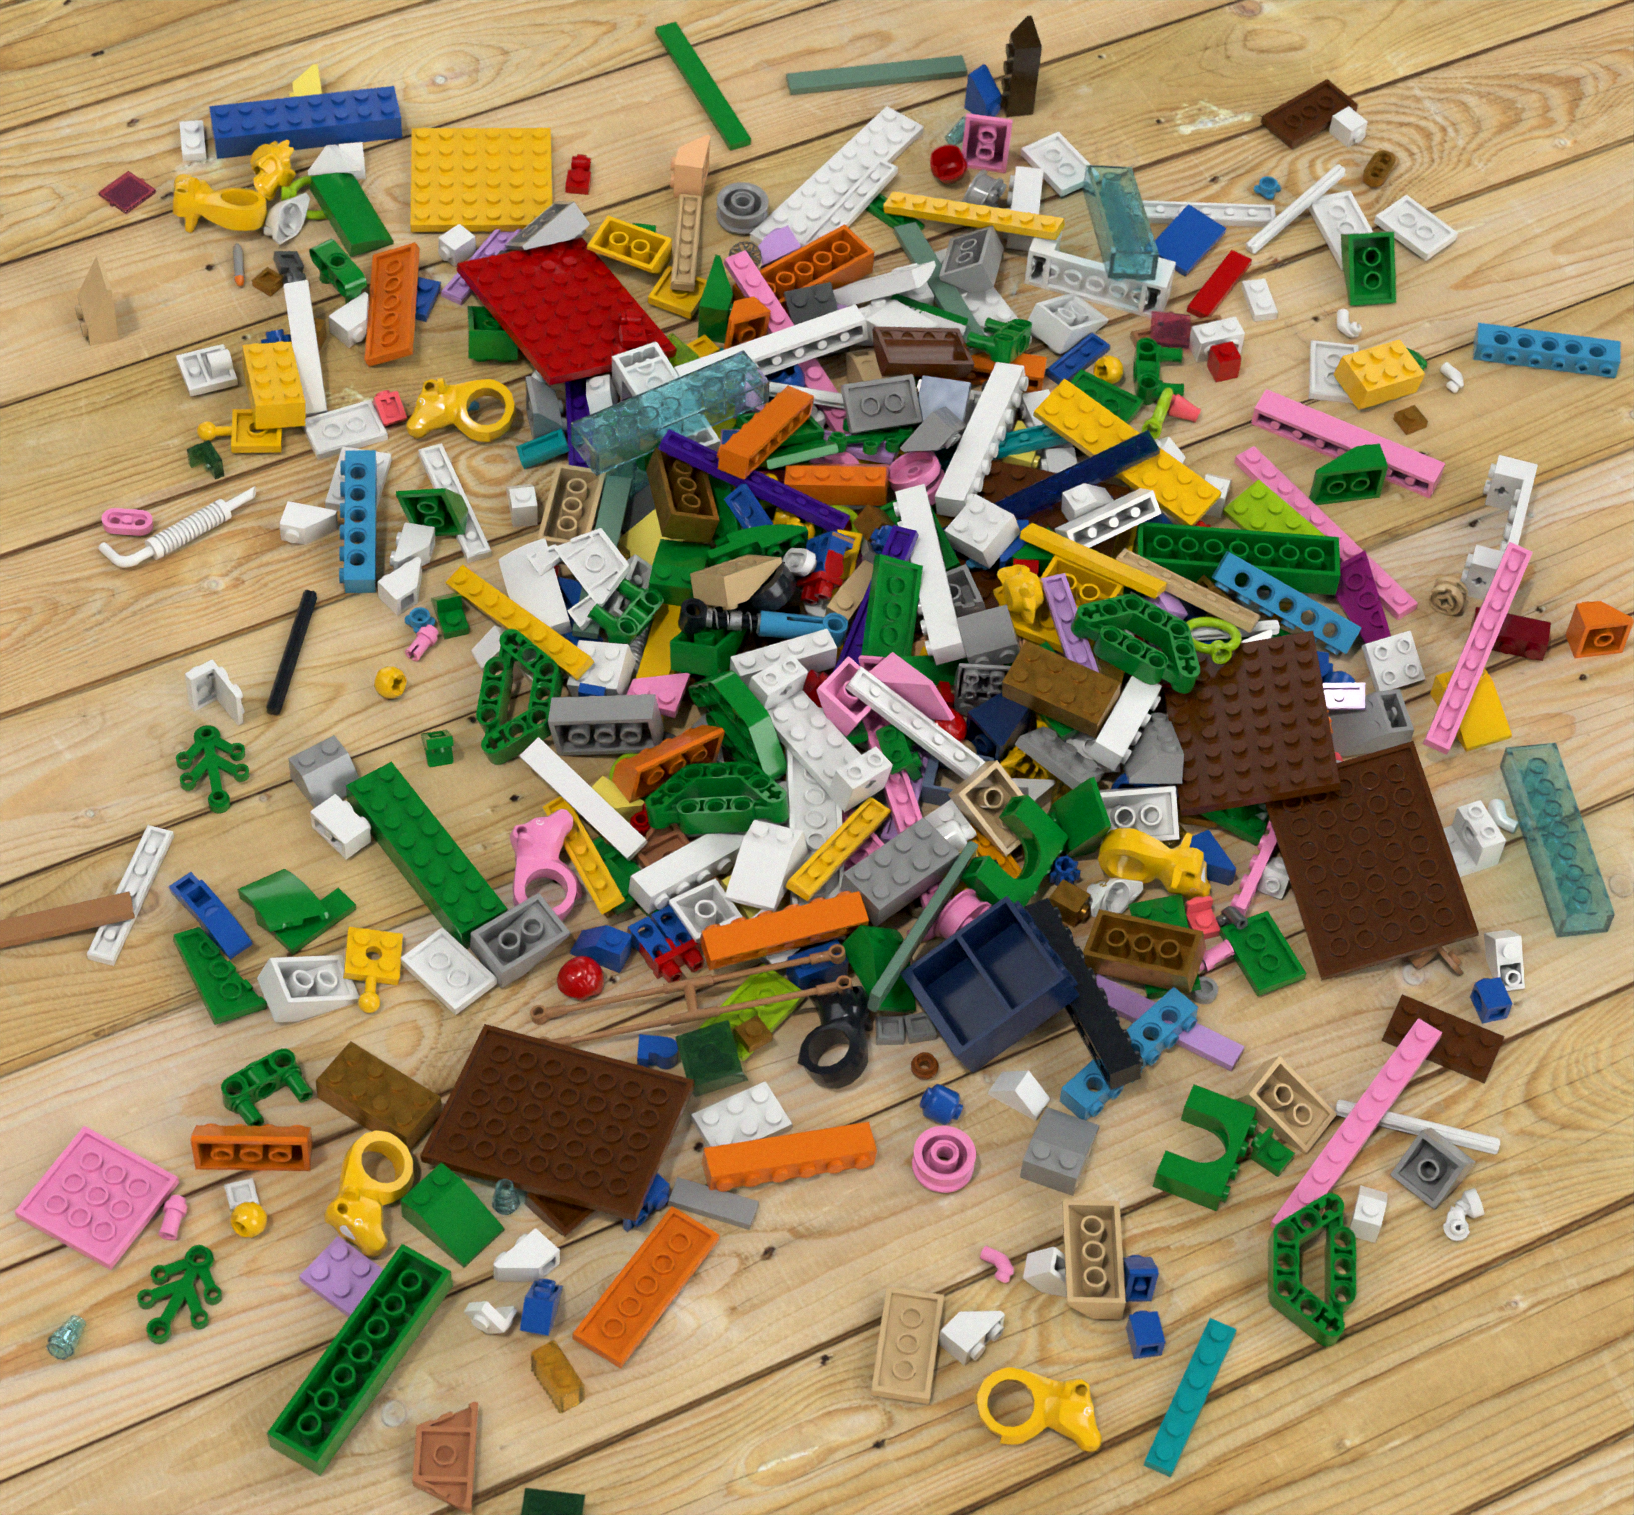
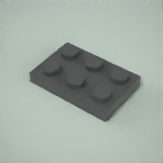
(811, 303)

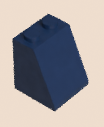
(997, 726)

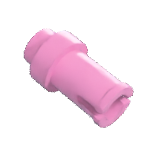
(425, 638)
(1216, 955)
(174, 1211)

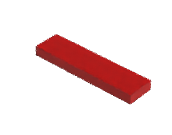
(1219, 285)

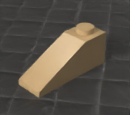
(851, 593)

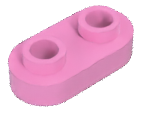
(127, 521)

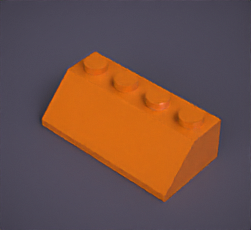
(840, 482)
(654, 766)
(252, 1147)

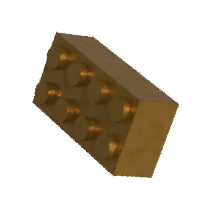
(682, 499)
(1061, 689)
(1144, 951)
(378, 1095)

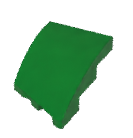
(281, 901)

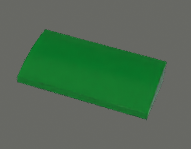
(350, 213)

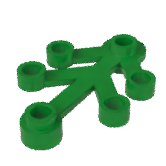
(873, 440)
(212, 763)
(180, 1290)

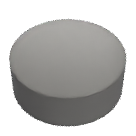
(1207, 993)

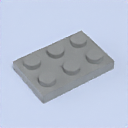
(881, 404)
(1058, 757)

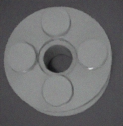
(984, 190)
(741, 207)

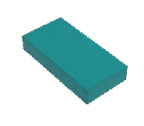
(542, 448)

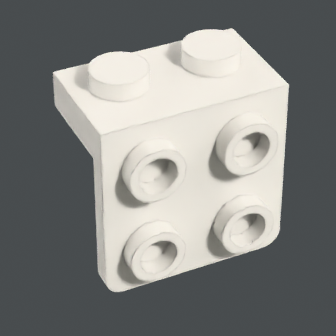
(211, 683)

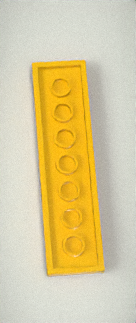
(1095, 429)

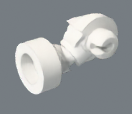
(1456, 1225)

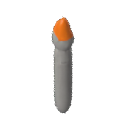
(239, 277)

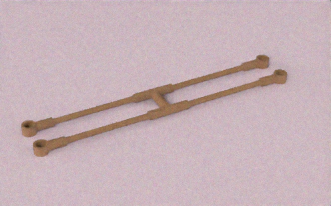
(688, 987)

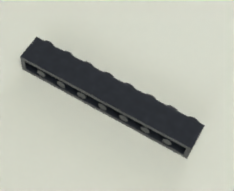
(1090, 1012)

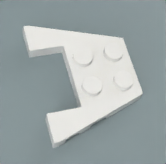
(593, 563)

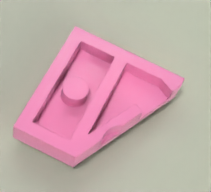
(667, 688)

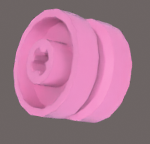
(914, 470)

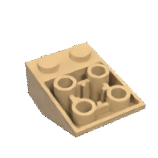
(863, 366)

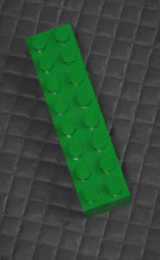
(1297, 560)
(424, 852)
(360, 1359)

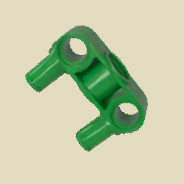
(338, 269)
(1008, 341)
(1147, 370)
(635, 618)
(260, 1081)

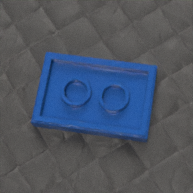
(1188, 239)

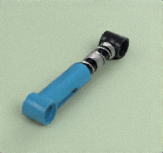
(697, 616)

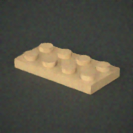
(907, 1345)

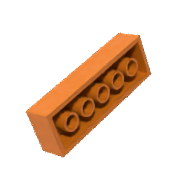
(833, 258)

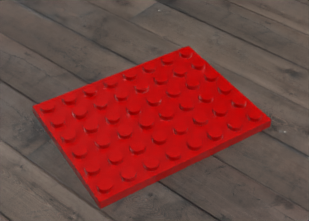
(558, 307)

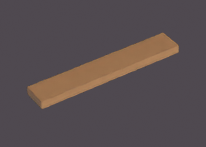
(66, 919)

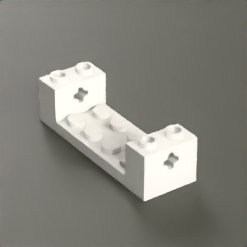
(1088, 279)
(646, 369)
(1507, 490)
(815, 739)

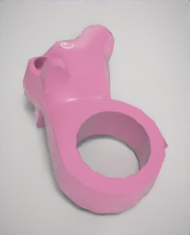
(537, 856)

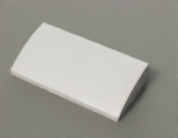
(884, 284)
(534, 592)

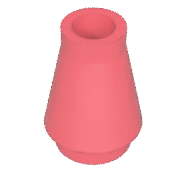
(1183, 409)

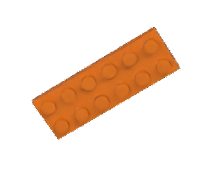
(392, 304)
(645, 1287)

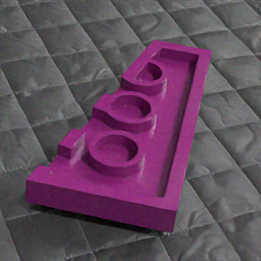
(1360, 598)

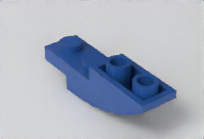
(211, 914)

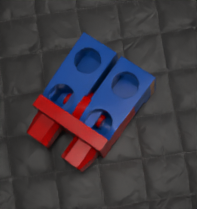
(829, 553)
(666, 945)

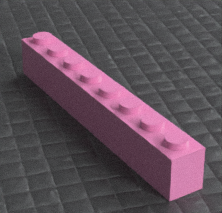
(1336, 437)

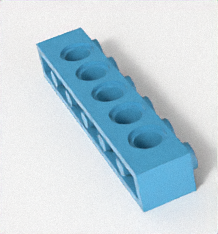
(1547, 350)
(1231, 565)
(362, 577)
(1171, 1007)

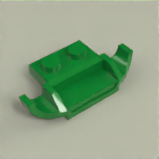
(621, 871)

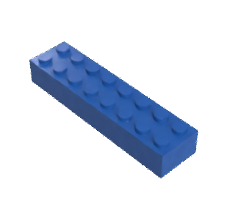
(306, 121)

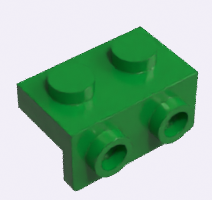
(899, 751)

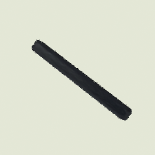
(291, 652)

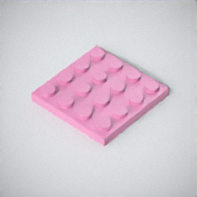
(97, 1197)

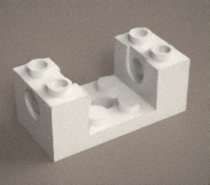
(1474, 839)

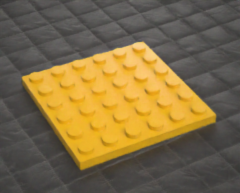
(479, 178)

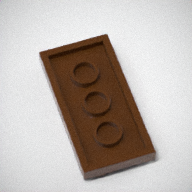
(1307, 113)
(1462, 1045)

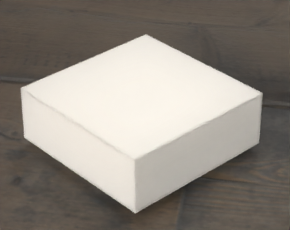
(241, 1192)

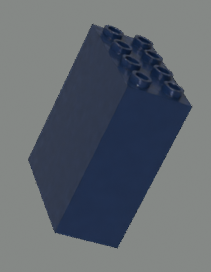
(991, 983)

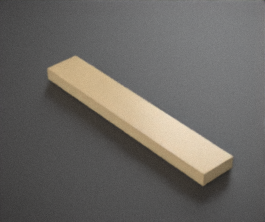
(686, 242)
(1193, 592)

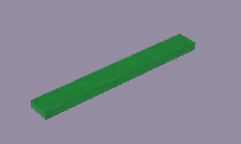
(703, 86)

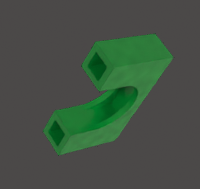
(1041, 843)
(1208, 1181)

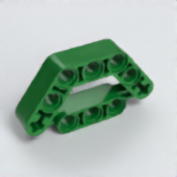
(1107, 618)
(744, 719)
(499, 731)
(717, 799)
(1332, 1310)

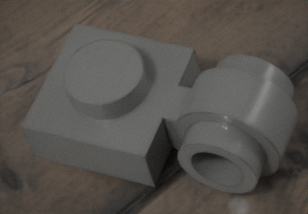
(290, 265)

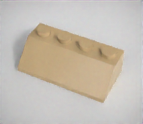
(571, 504)
(1094, 1258)

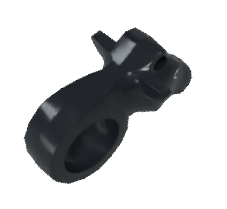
(771, 594)
(842, 1020)

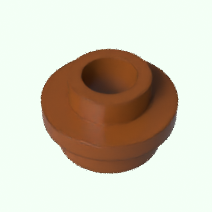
(924, 1059)

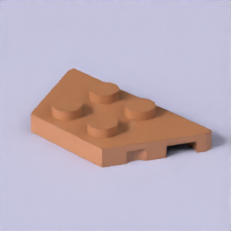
(662, 843)
(447, 1457)

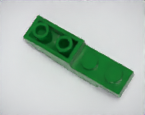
(759, 540)

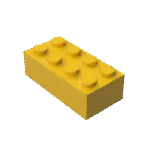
(273, 385)

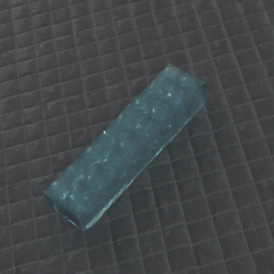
(1120, 223)
(681, 405)
(1556, 840)

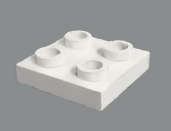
(207, 370)
(1393, 662)

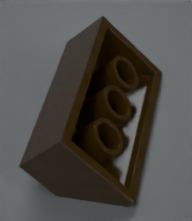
(1021, 70)

